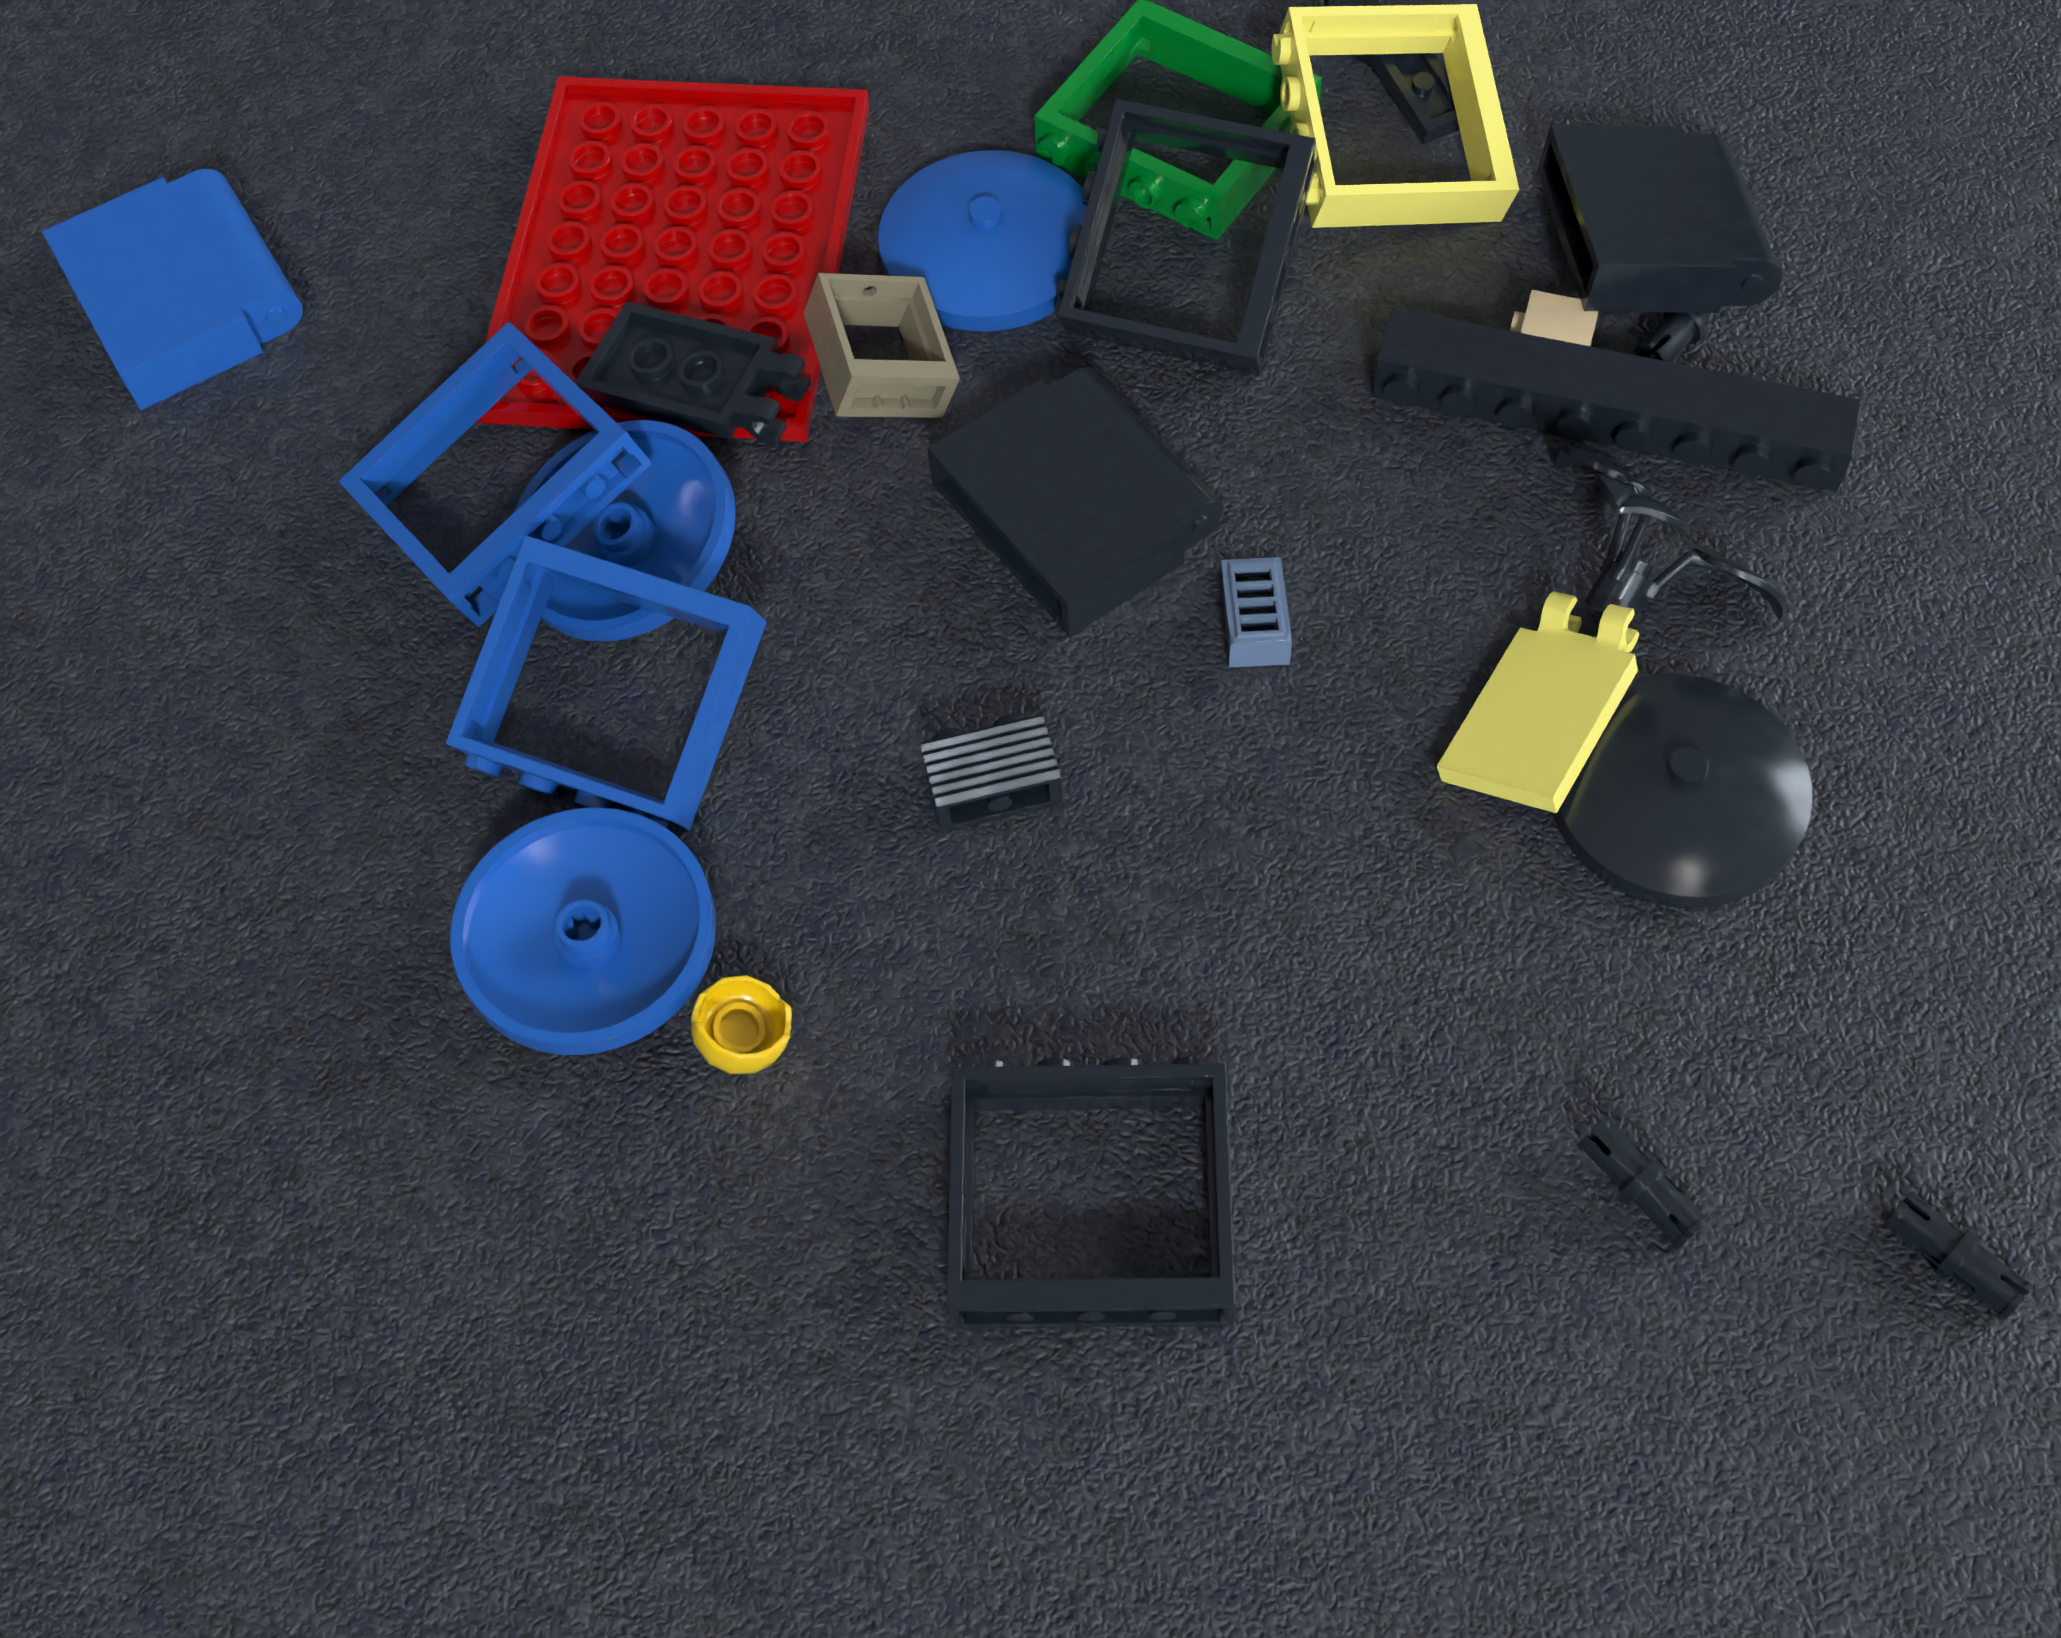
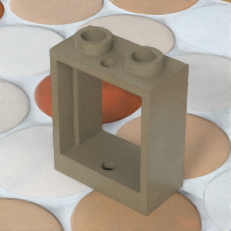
(881, 387)

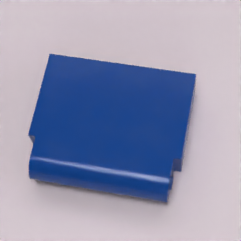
(175, 282)

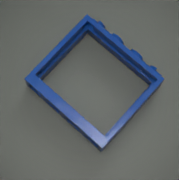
(550, 514)
(510, 640)

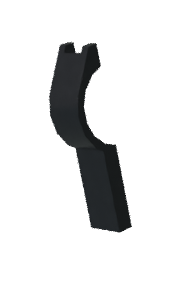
(1416, 84)

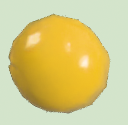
(740, 1025)

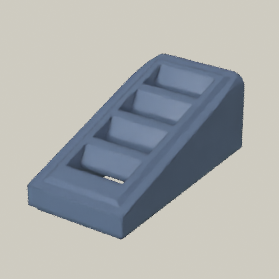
(1256, 647)

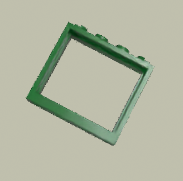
(1191, 51)

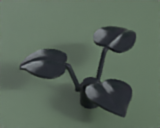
(1623, 576)

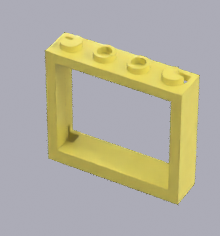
(1401, 30)

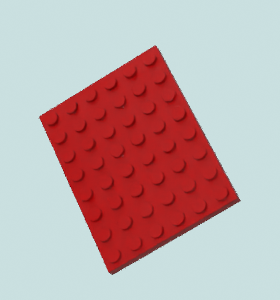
(683, 205)

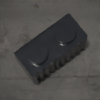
(991, 771)

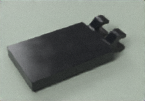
(692, 373)

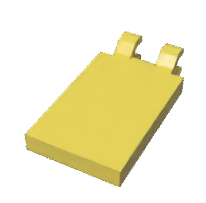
(1544, 707)

